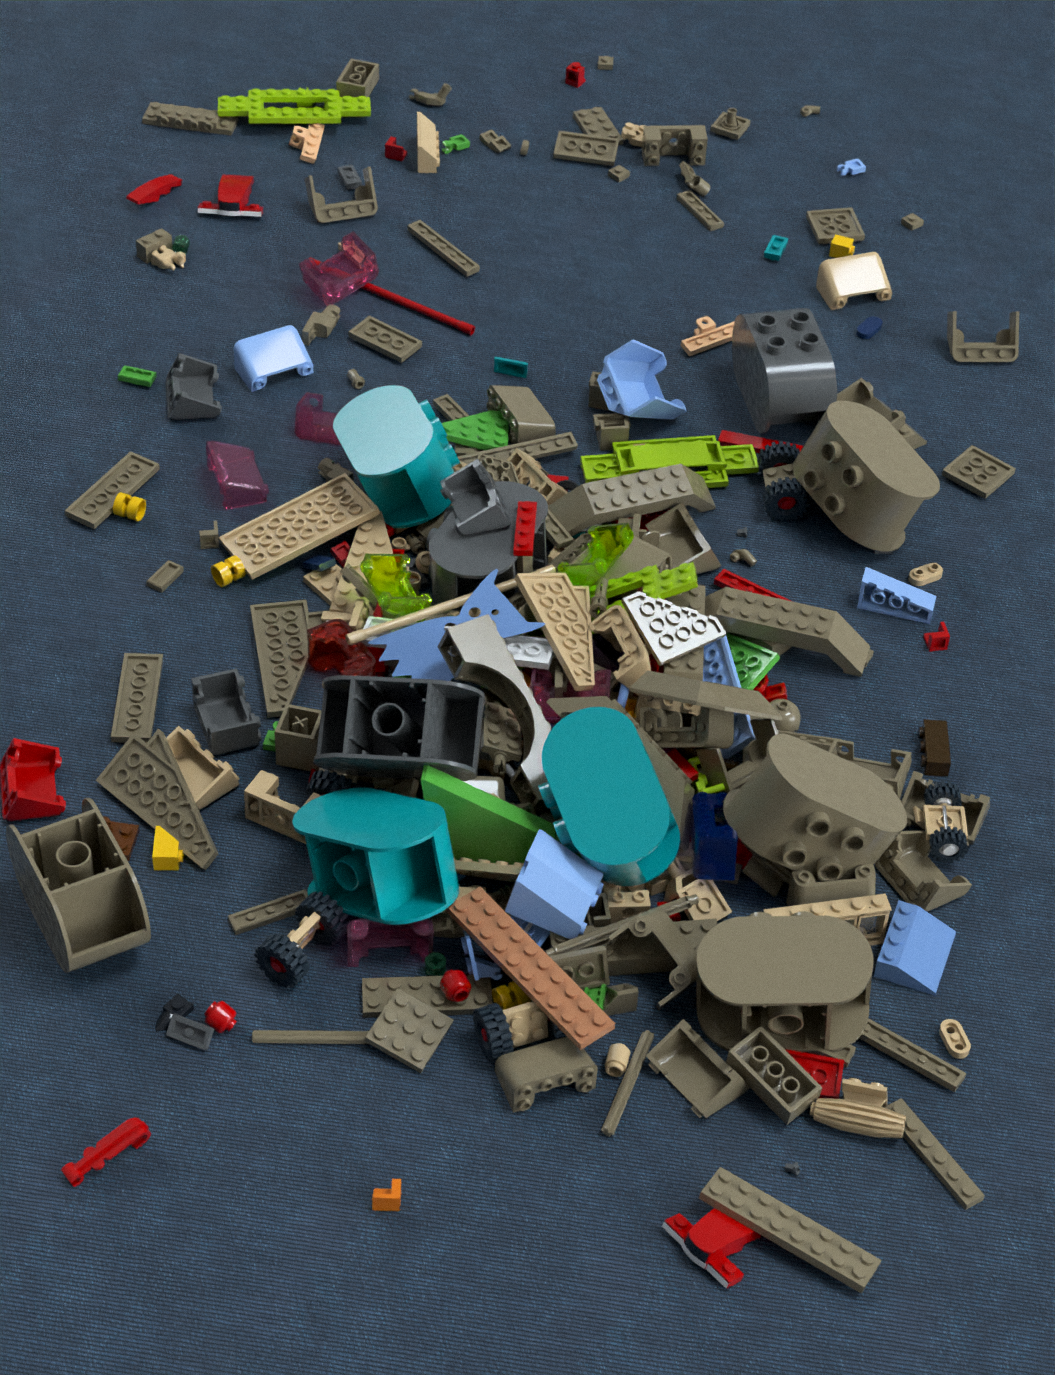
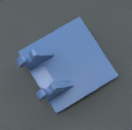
(477, 966)

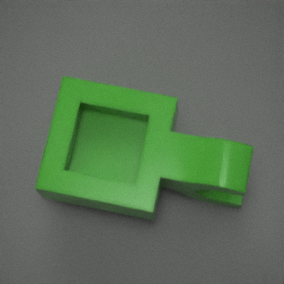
(458, 142)

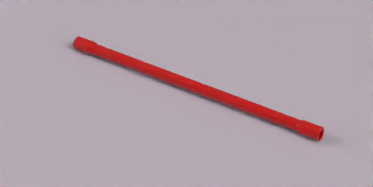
(460, 325)

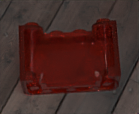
(329, 649)

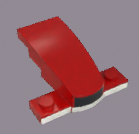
(232, 198)
(711, 1241)

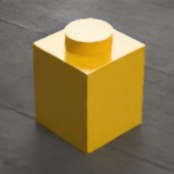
(841, 246)

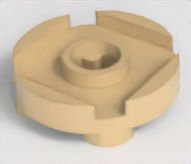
(633, 133)

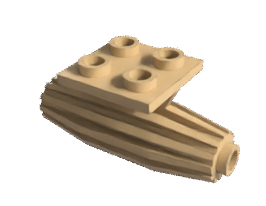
(860, 1111)

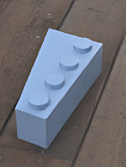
(894, 598)

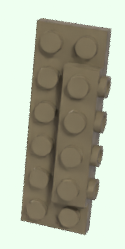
(189, 118)

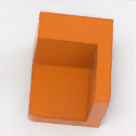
(387, 1198)

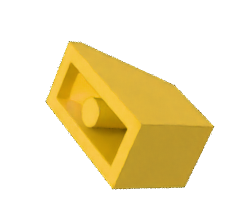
(166, 851)

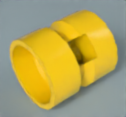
(129, 506)
(228, 571)
(509, 995)

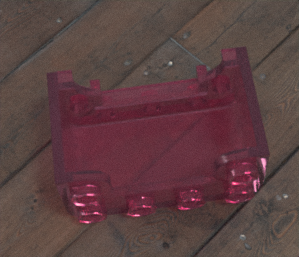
(342, 272)

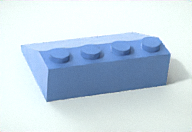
(915, 949)

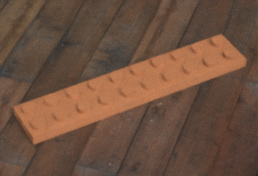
(531, 968)

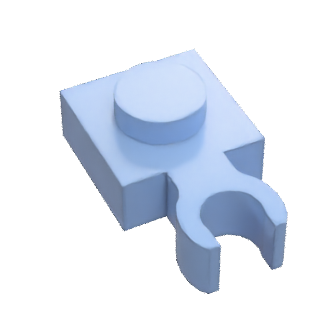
(853, 167)

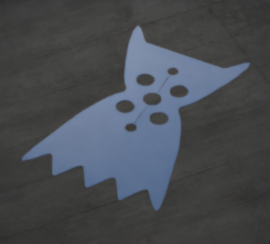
(418, 643)

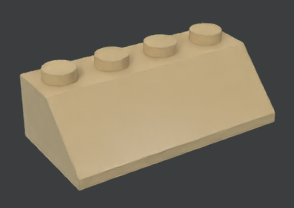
(427, 145)

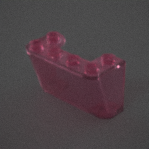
(313, 423)

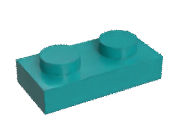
(776, 247)

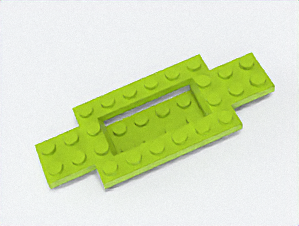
(333, 110)
(672, 451)
(652, 582)

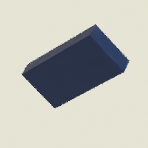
(319, 563)

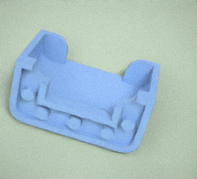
(270, 354)

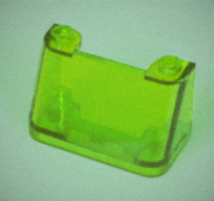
(605, 548)
(391, 584)

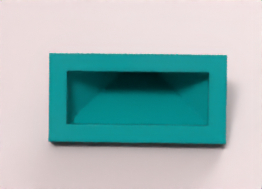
(510, 367)

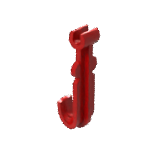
(131, 1132)

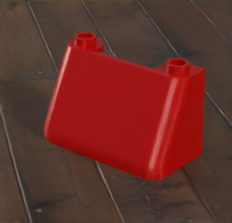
(29, 781)

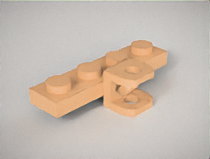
(308, 141)
(707, 336)

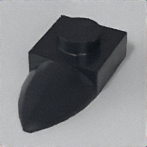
(177, 1005)

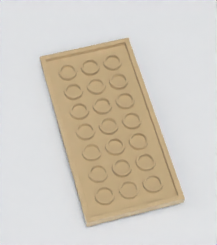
(299, 525)

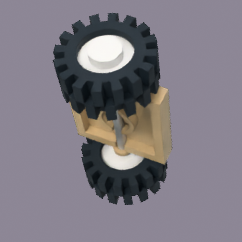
(945, 822)

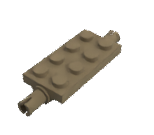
(500, 735)

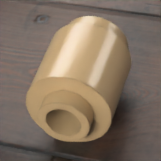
(617, 1059)

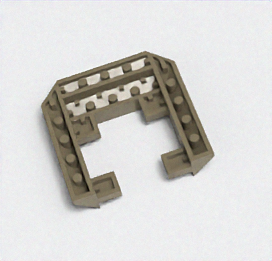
(705, 694)

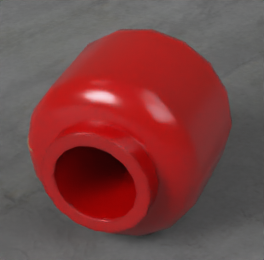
(455, 985)
(220, 1016)

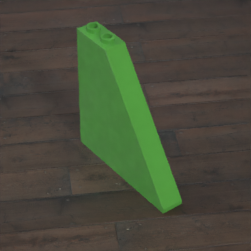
(480, 822)

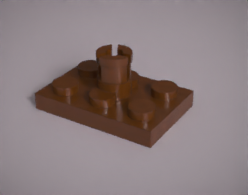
(125, 835)

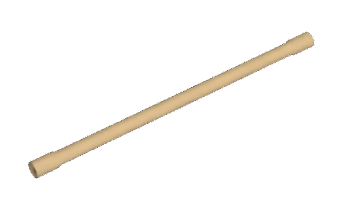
(363, 634)

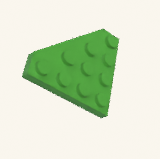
(480, 431)
(750, 661)

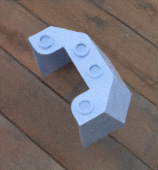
(631, 383)
(555, 888)

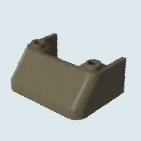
(363, 205)
(1004, 349)
(714, 766)
(674, 942)

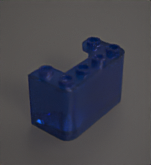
(712, 839)

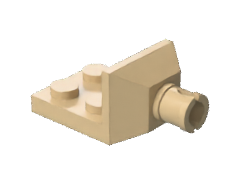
(683, 884)

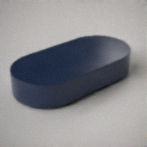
(869, 327)

